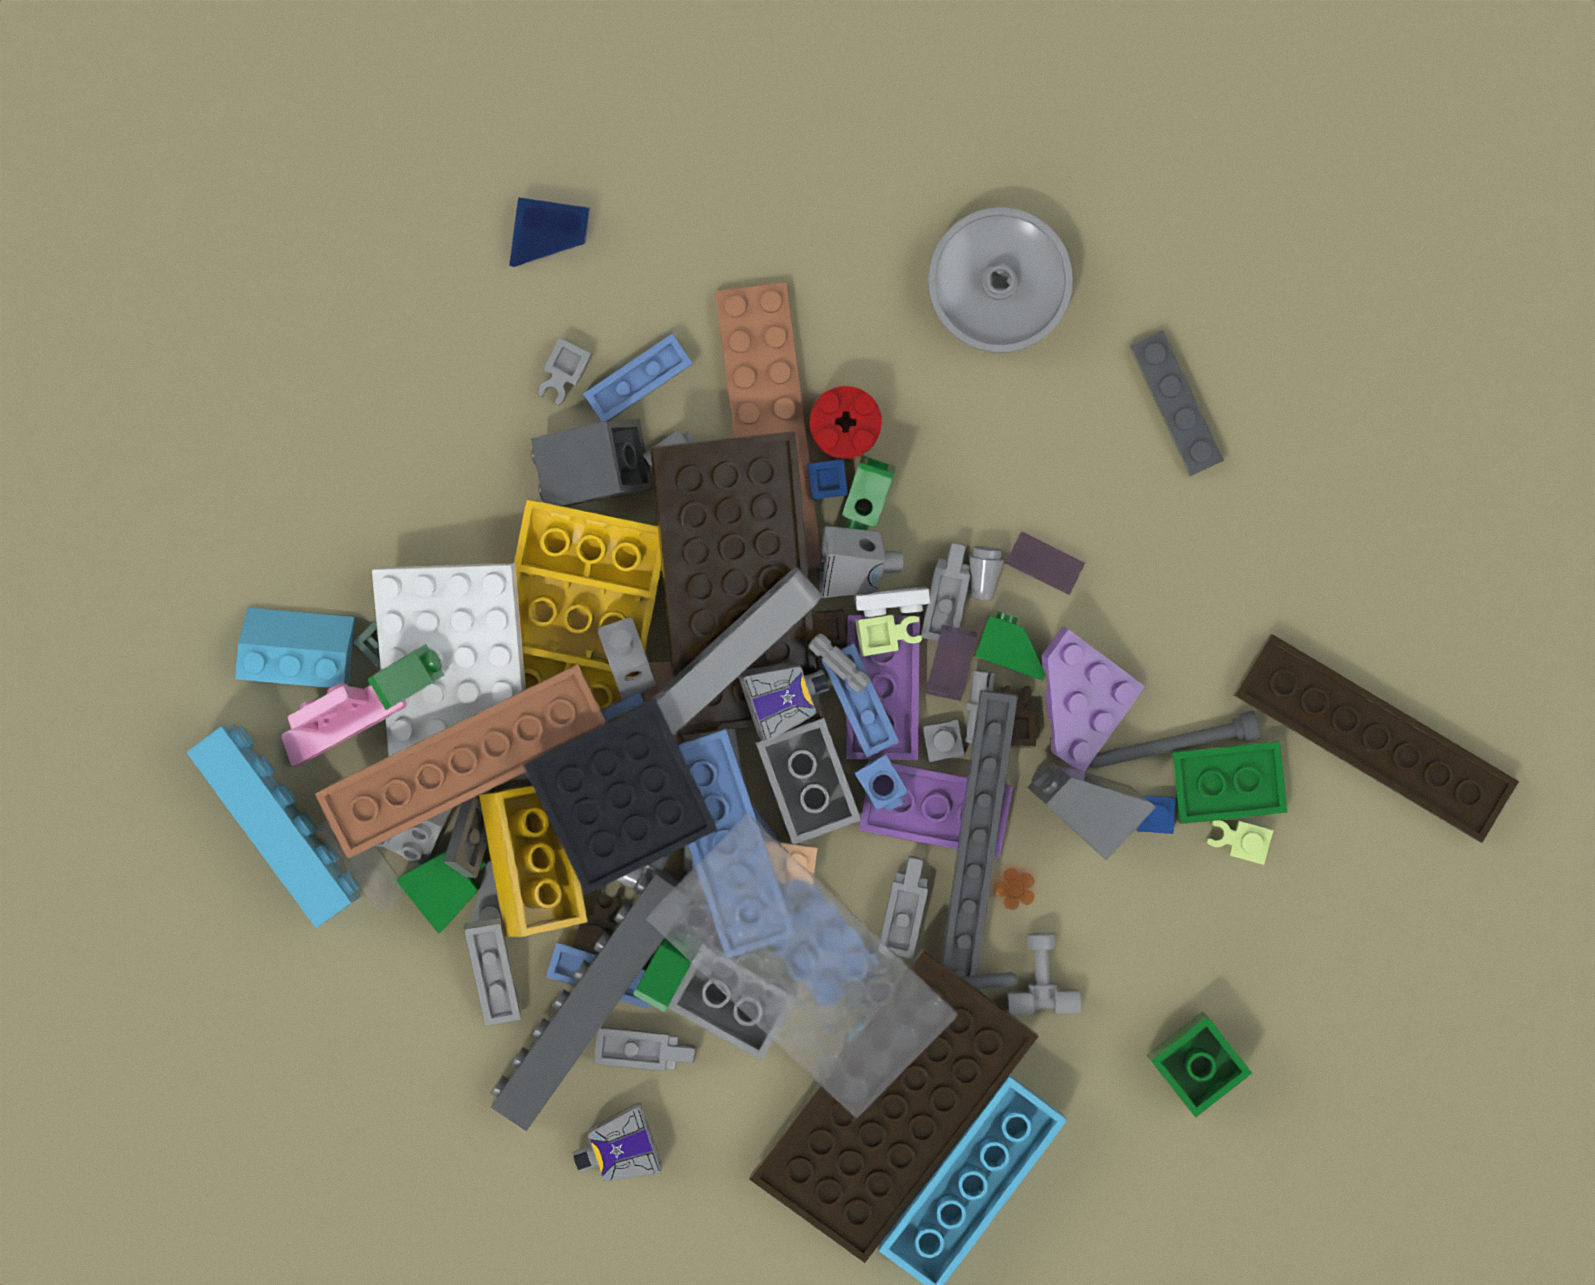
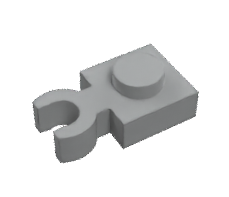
(566, 365)

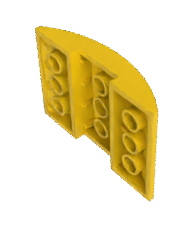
(576, 577)

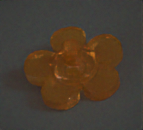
(1015, 889)

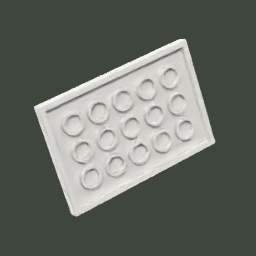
(472, 626)

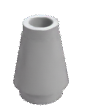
(985, 571)

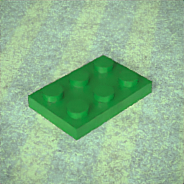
(1229, 782)

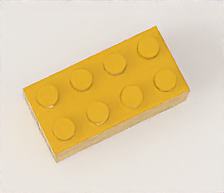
(529, 865)

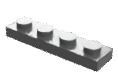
(1176, 403)

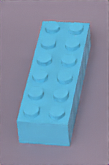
(274, 823)
(972, 1183)

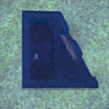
(546, 229)

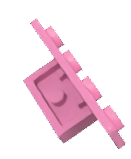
(333, 720)

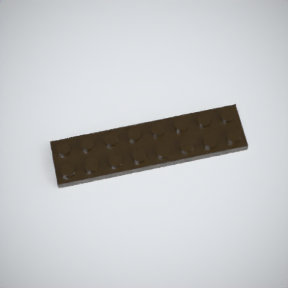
(1376, 738)

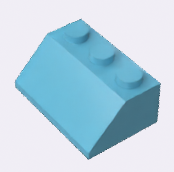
(295, 648)

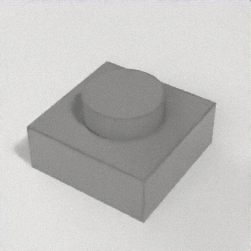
(943, 740)

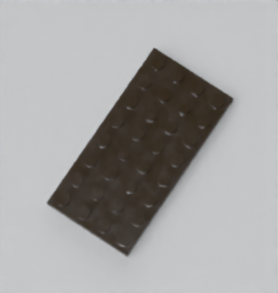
(725, 539)
(865, 1171)

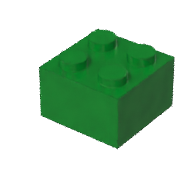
(1199, 1064)

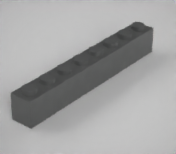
(584, 1007)

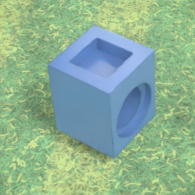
(877, 767)

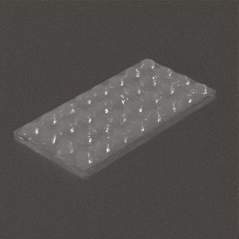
(801, 965)

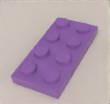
(897, 686)
(930, 808)

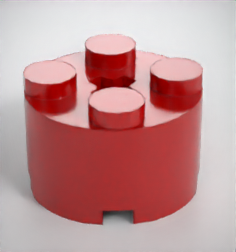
(860, 408)

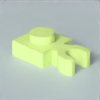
(881, 634)
(1245, 842)

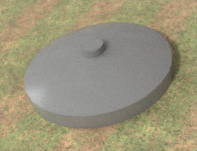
(1000, 280)

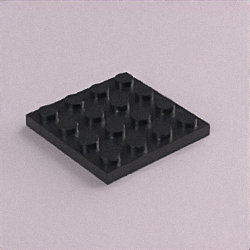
(619, 796)

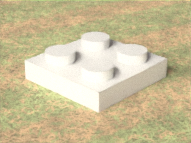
(906, 599)

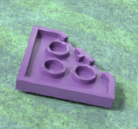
(1083, 698)

